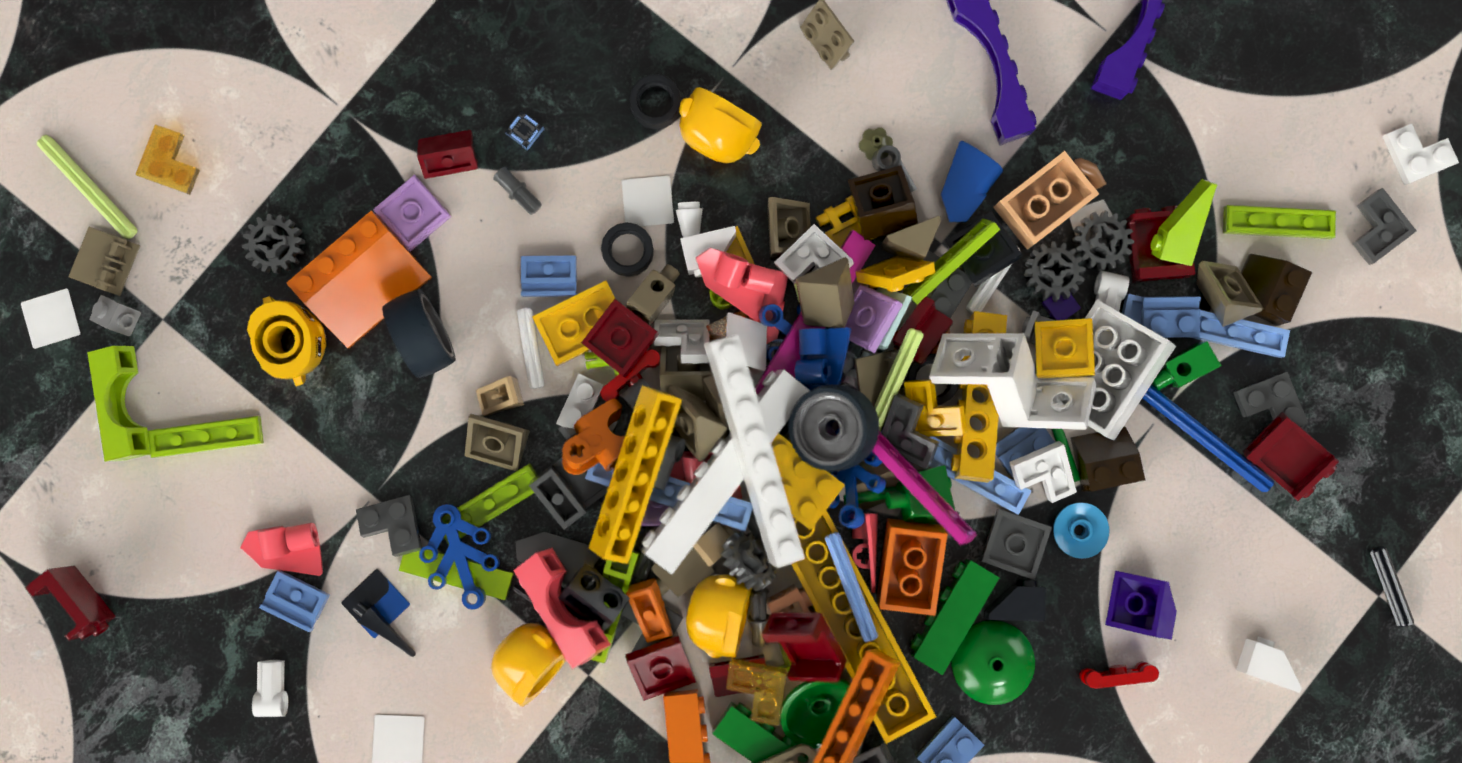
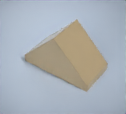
(500, 396)

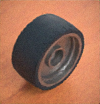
(418, 333)
(813, 432)

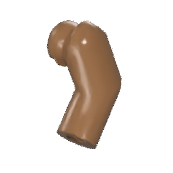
(1091, 171)

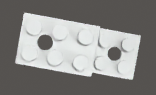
(1009, 371)

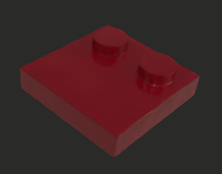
(620, 338)
(660, 668)

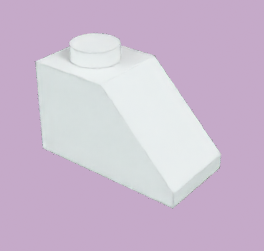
(697, 244)
(1268, 664)

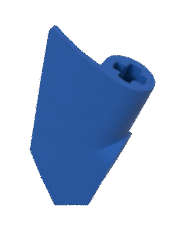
(968, 182)
(821, 356)

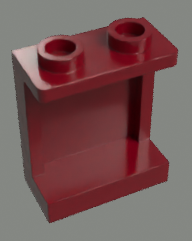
(1143, 264)
(1291, 457)
(76, 598)
(808, 645)

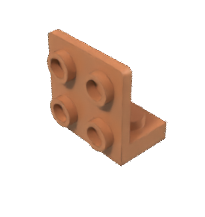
(783, 601)

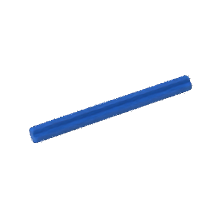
(1208, 439)

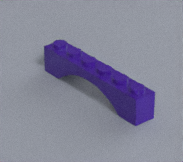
(1118, 70)
(1011, 114)

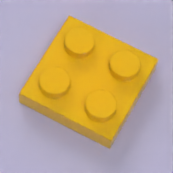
(895, 273)
(1064, 348)

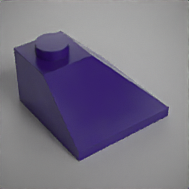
(1141, 605)

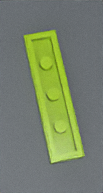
(1279, 222)
(953, 259)
(205, 436)
(496, 499)
(494, 583)

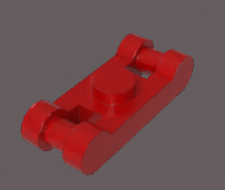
(611, 390)
(1119, 675)

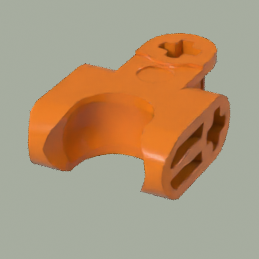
(594, 440)

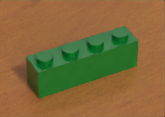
(953, 616)
(751, 738)

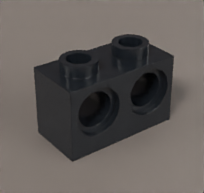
(590, 602)

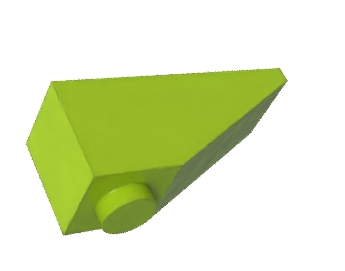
(1182, 230)

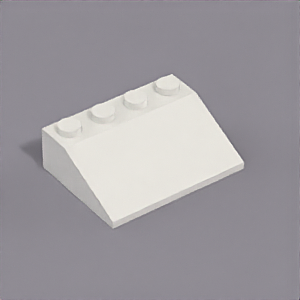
(1125, 367)

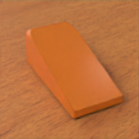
(649, 610)

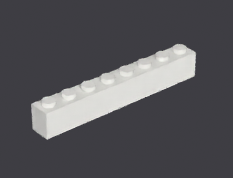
(754, 450)
(717, 479)

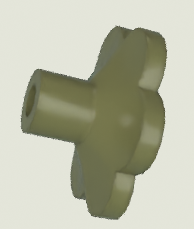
(869, 145)

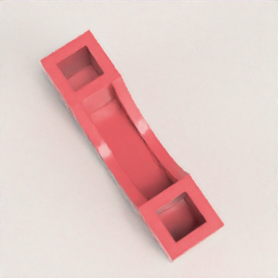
(542, 581)

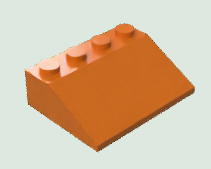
(358, 277)

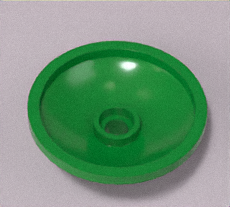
(980, 648)
(811, 710)

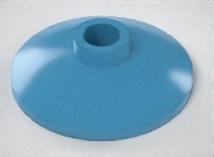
(1094, 534)

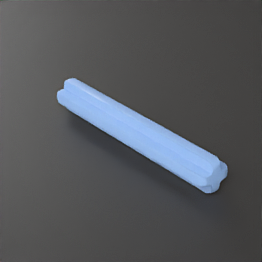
(851, 586)

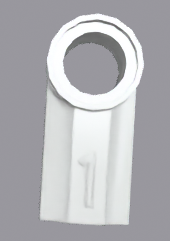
(1111, 288)
(270, 697)

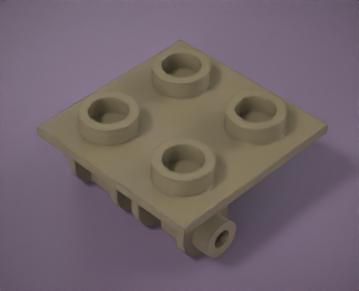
(827, 34)
(104, 261)
(873, 372)

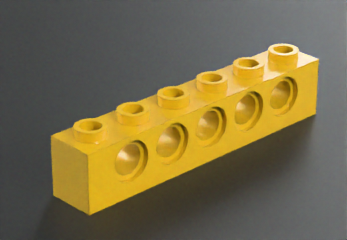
(965, 466)
(634, 474)

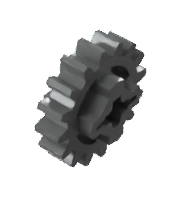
(1100, 230)
(265, 235)
(1063, 263)
(748, 561)

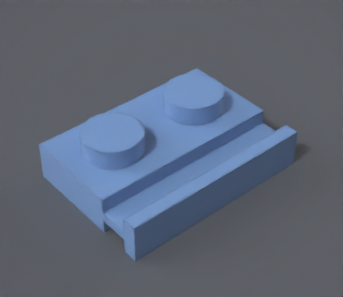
(548, 276)
(1172, 315)
(1020, 443)
(294, 601)
(950, 745)

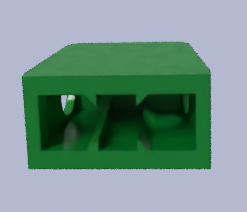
(1196, 362)
(911, 507)

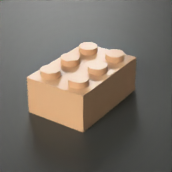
(1046, 200)

